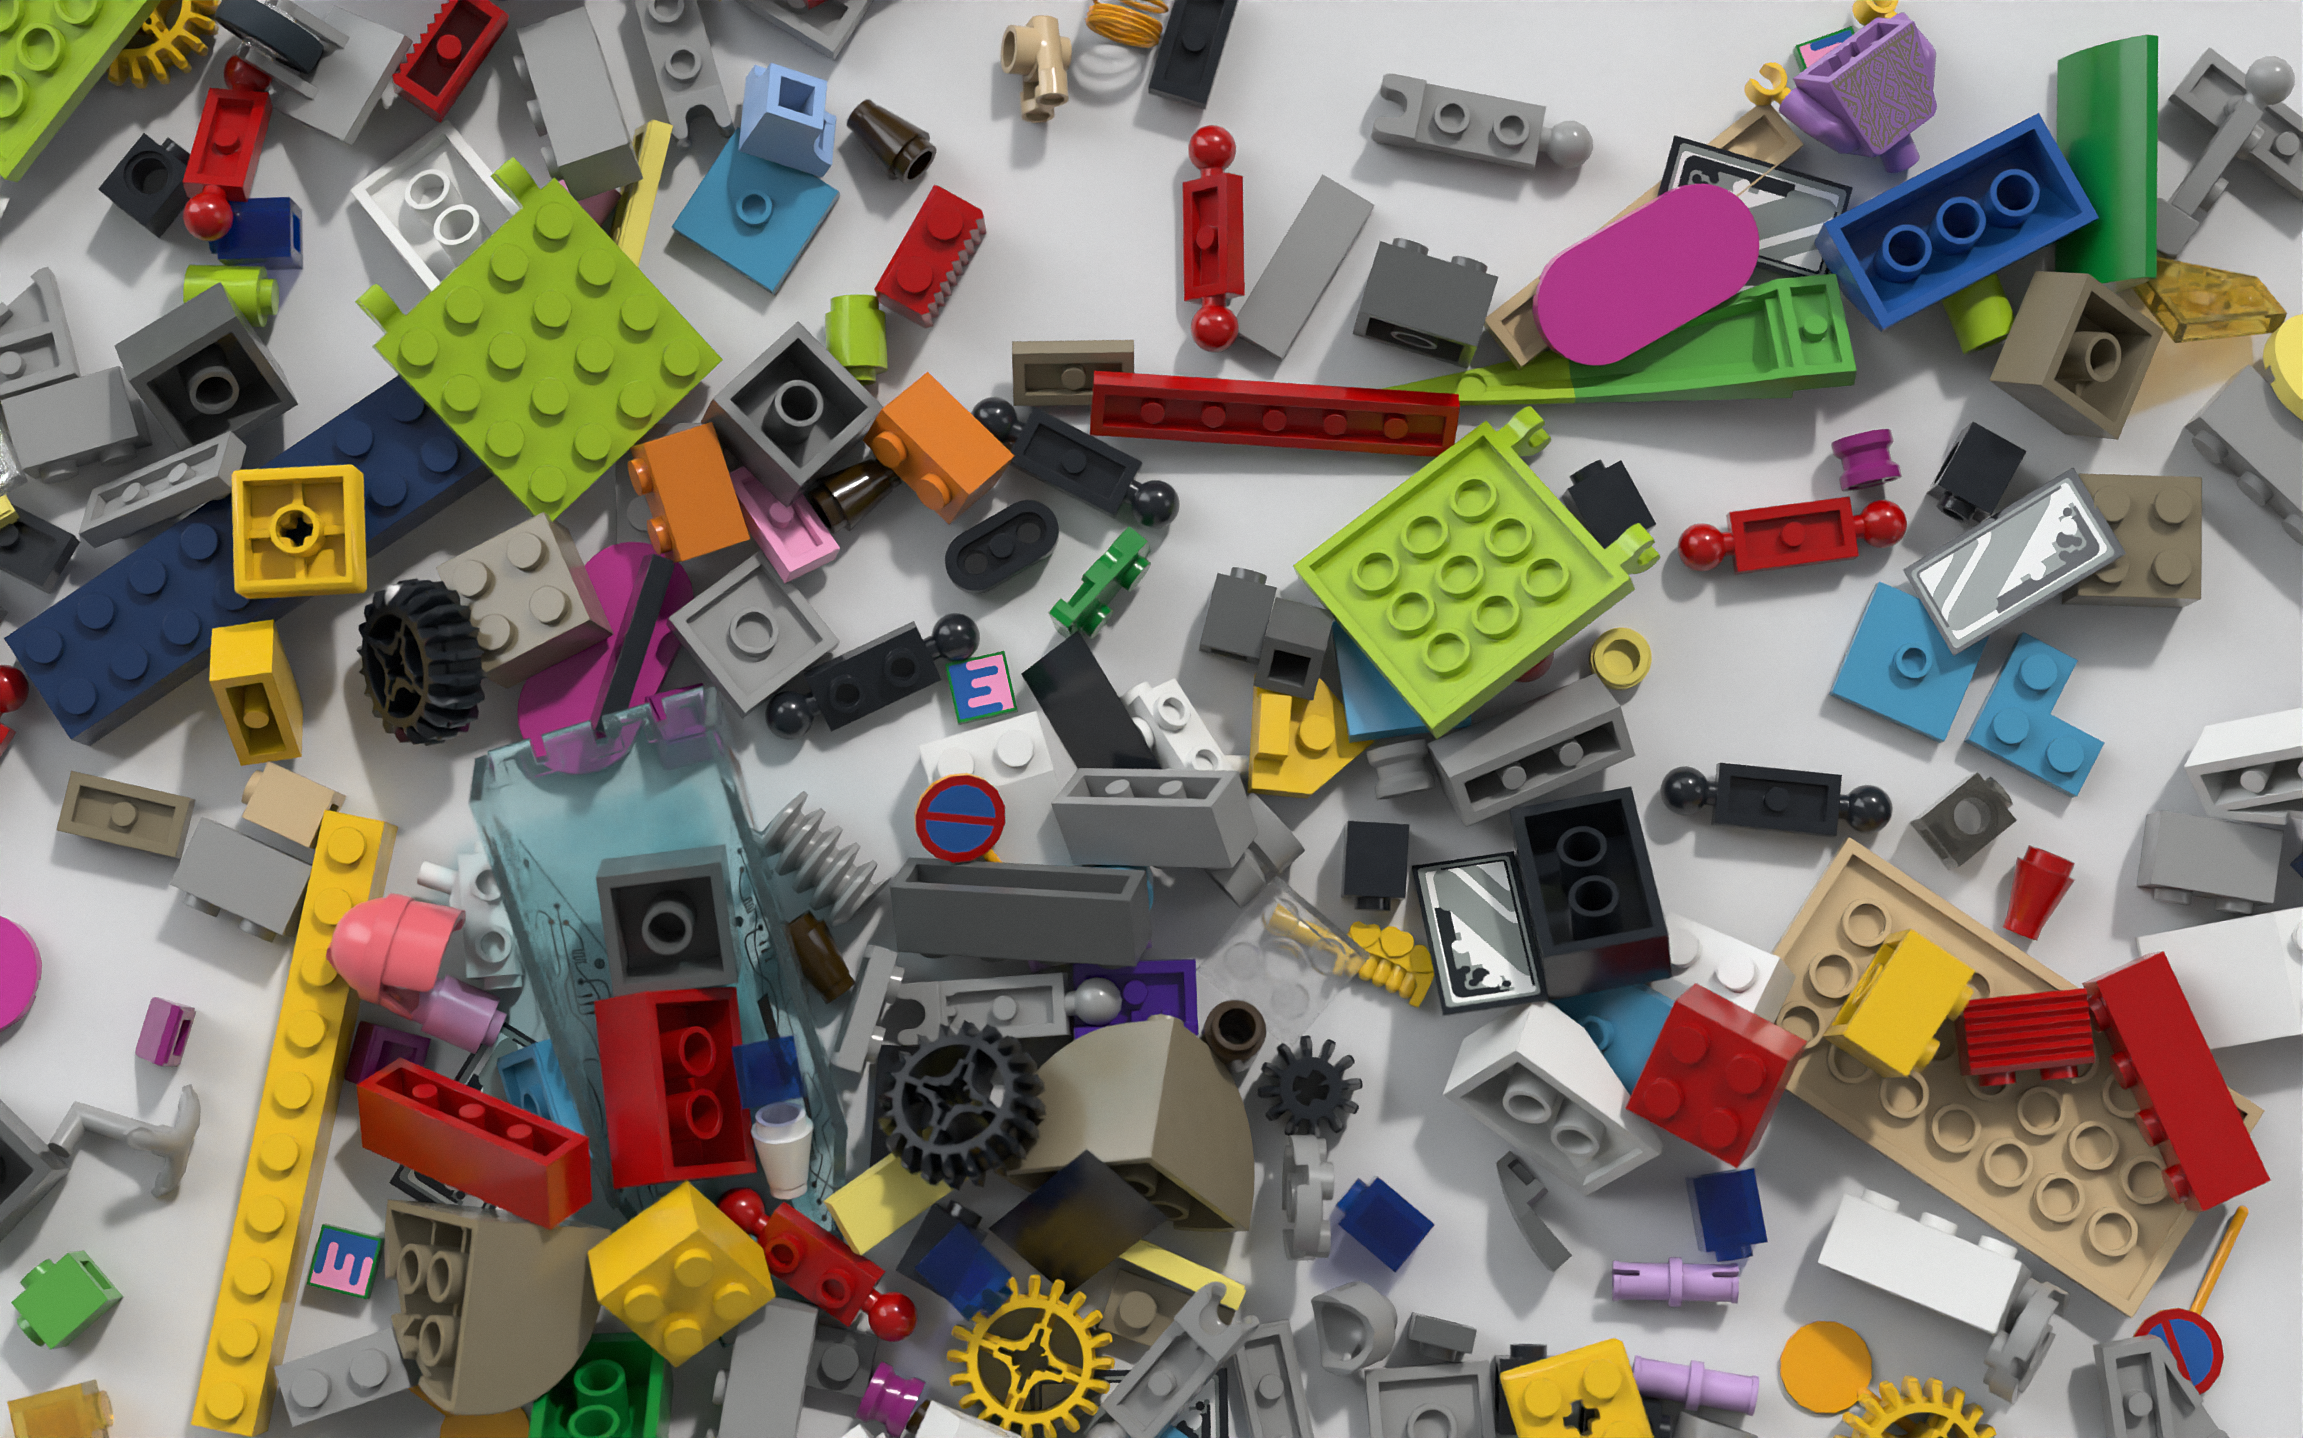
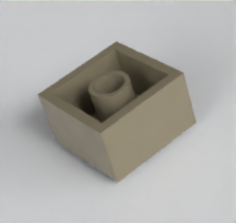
(2076, 354)
(2162, 538)
(527, 599)

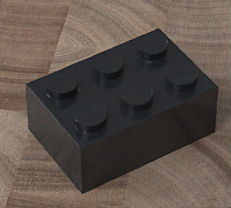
(1591, 893)

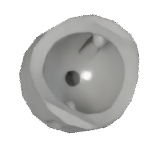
(1353, 1327)

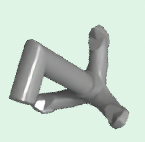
(160, 1140)

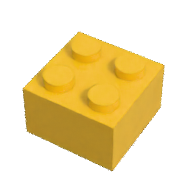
(1901, 1005)
(680, 1274)

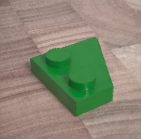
(1117, 568)

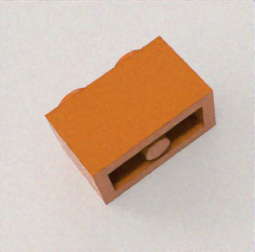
(937, 448)
(687, 493)

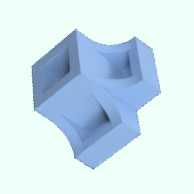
(787, 119)

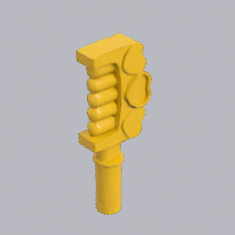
(1394, 961)

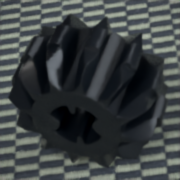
(1302, 1068)

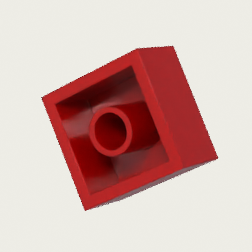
(1716, 1075)

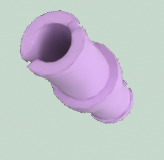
(1675, 1282)
(1696, 1385)

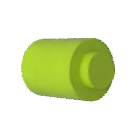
(245, 284)
(1980, 315)

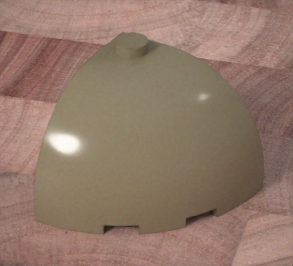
(1156, 1114)
(489, 1301)

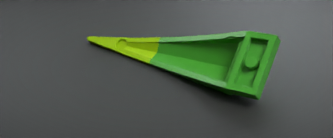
(1748, 347)

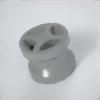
(1401, 769)

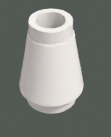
(784, 1146)

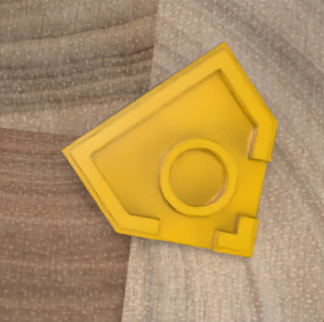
(1297, 742)

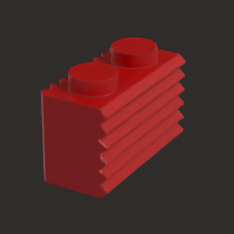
(449, 55)
(931, 257)
(2023, 1034)

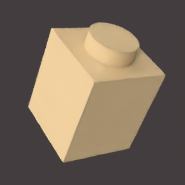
(289, 803)

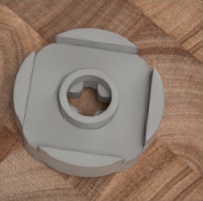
(1305, 1184)
(2017, 1356)

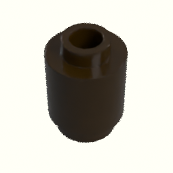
(1240, 1021)

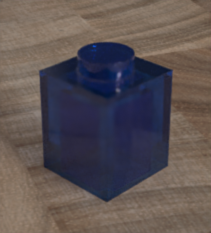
(263, 234)
(770, 1071)
(1726, 1213)
(1382, 1221)
(967, 1273)

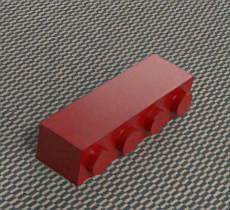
(2174, 1083)
(475, 1143)

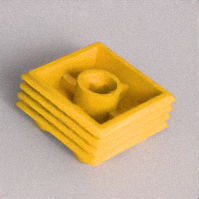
(269, 505)
(1595, 1376)

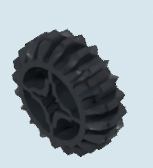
(421, 662)
(956, 1073)

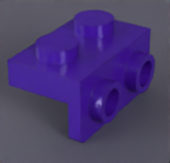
(1145, 991)

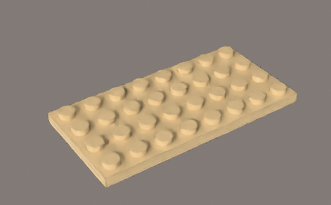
(2031, 1158)

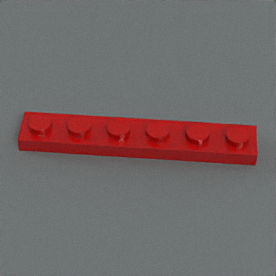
(1273, 414)

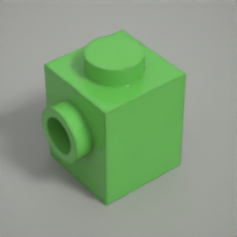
(63, 1299)

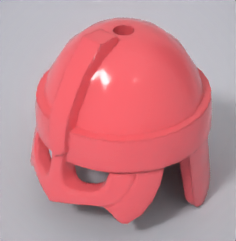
(393, 945)

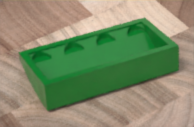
(2112, 147)

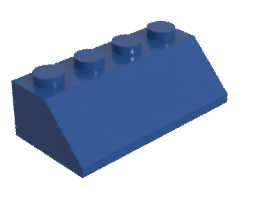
(1955, 224)

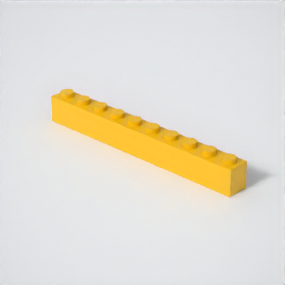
(290, 1137)

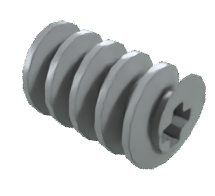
(820, 862)

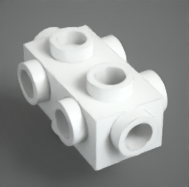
(1176, 730)
(487, 933)

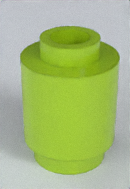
(857, 336)

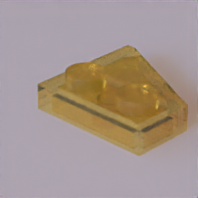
(2209, 302)

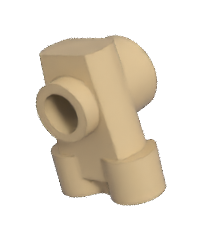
(1042, 60)

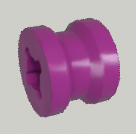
(1866, 460)
(890, 1399)

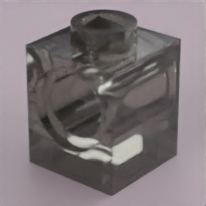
(1940, 831)

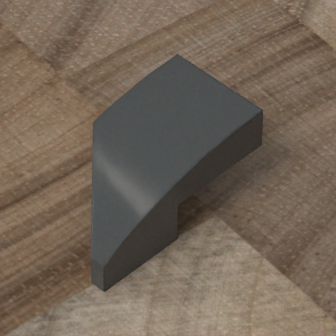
(1521, 1194)

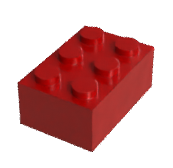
(673, 1086)

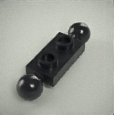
(1078, 463)
(872, 676)
(1776, 799)

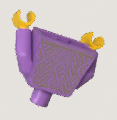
(1864, 91)

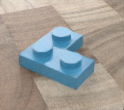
(2018, 720)

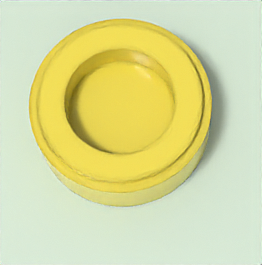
(1620, 658)

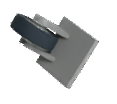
(338, 74)

